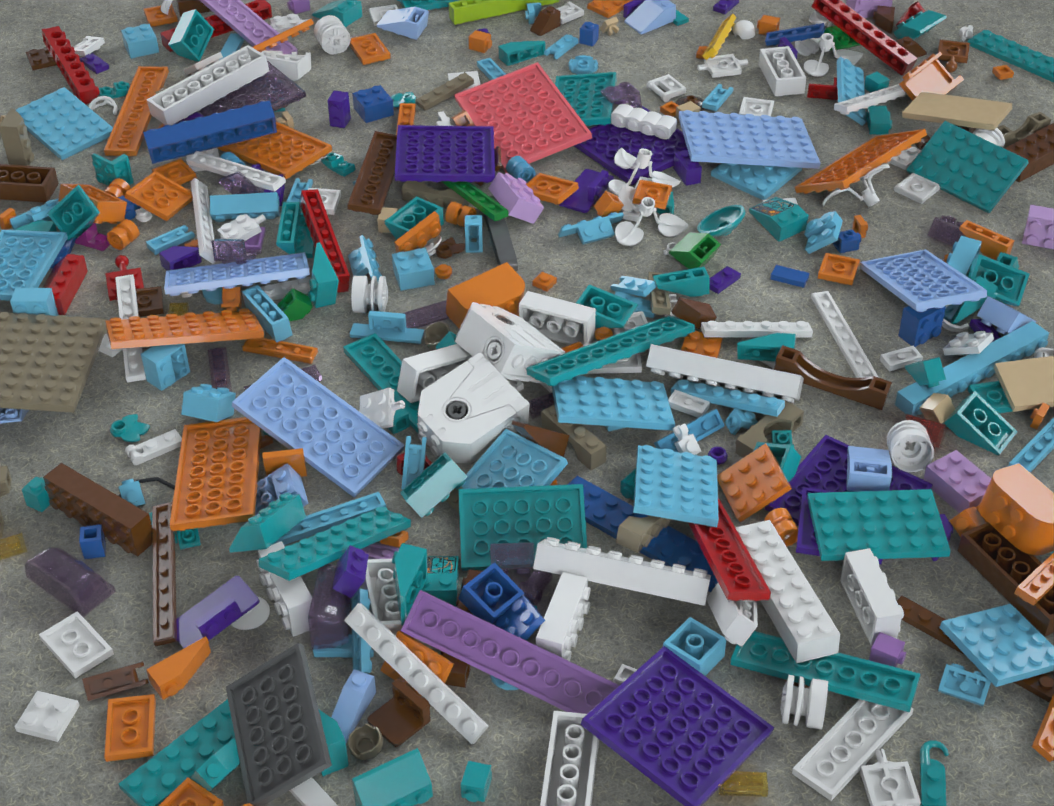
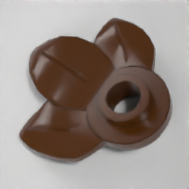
(448, 248)

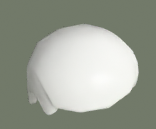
(744, 29)

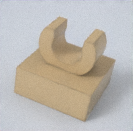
(609, 25)
(286, 119)

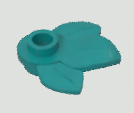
(407, 97)
(129, 428)

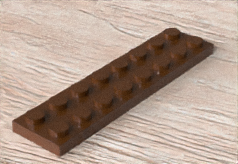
(375, 175)

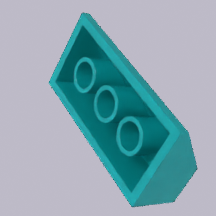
(269, 524)

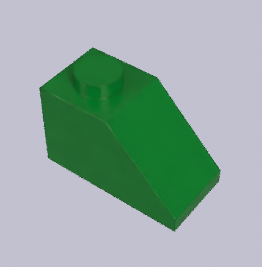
(295, 305)

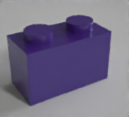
(339, 109)
(686, 169)
(350, 571)

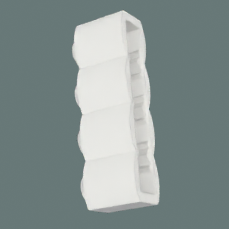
(646, 122)

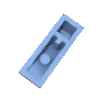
(354, 701)

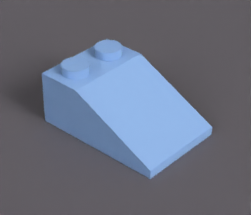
(651, 15)
(1002, 316)

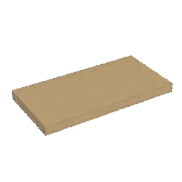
(957, 110)
(1027, 382)

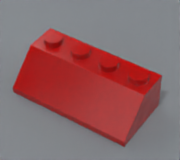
(66, 280)

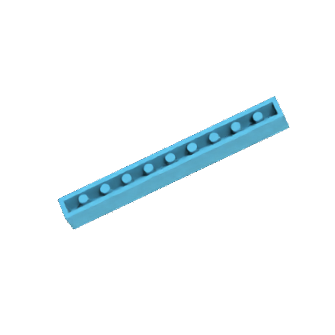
(975, 367)

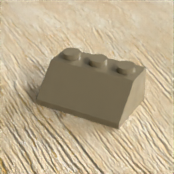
(16, 139)

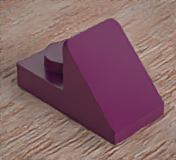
(93, 239)

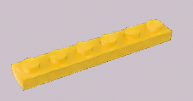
(720, 35)

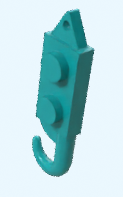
(932, 776)

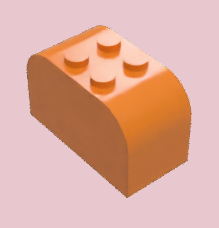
(495, 287)
(1020, 509)

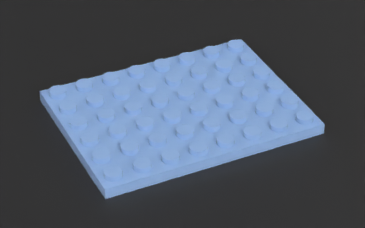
(747, 139)

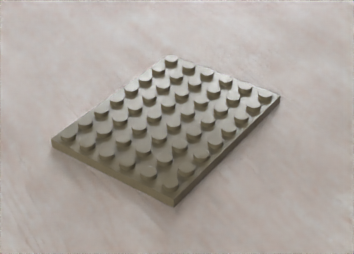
(46, 359)

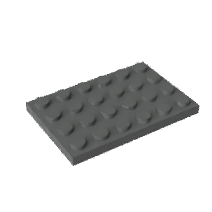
(277, 726)

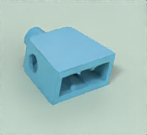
(473, 229)

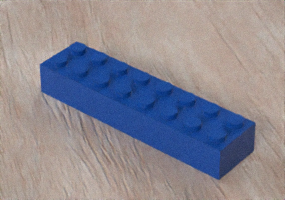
(210, 131)

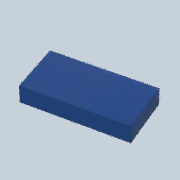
(789, 276)

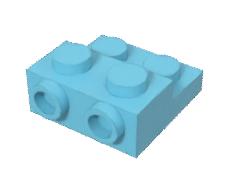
(822, 231)

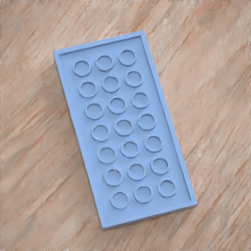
(231, 274)
(923, 280)
(311, 417)

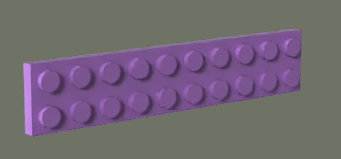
(505, 655)

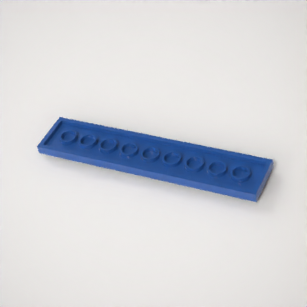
(671, 546)

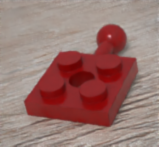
(122, 262)

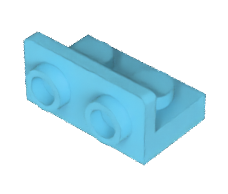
(964, 684)

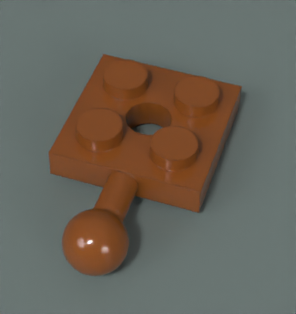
(953, 52)

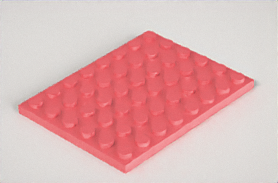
(526, 114)

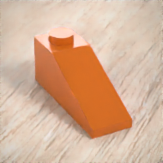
(991, 243)
(176, 670)

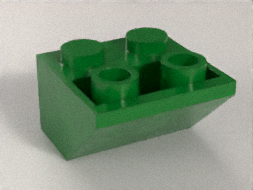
(840, 38)
(695, 249)

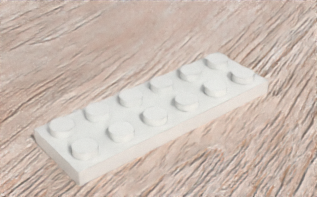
(848, 746)

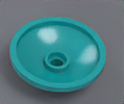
(722, 221)

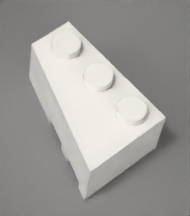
(293, 65)
(734, 618)

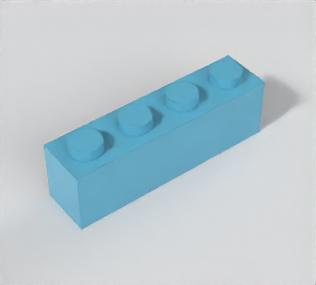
(252, 204)
(963, 254)
(267, 313)

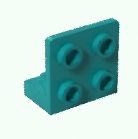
(109, 170)

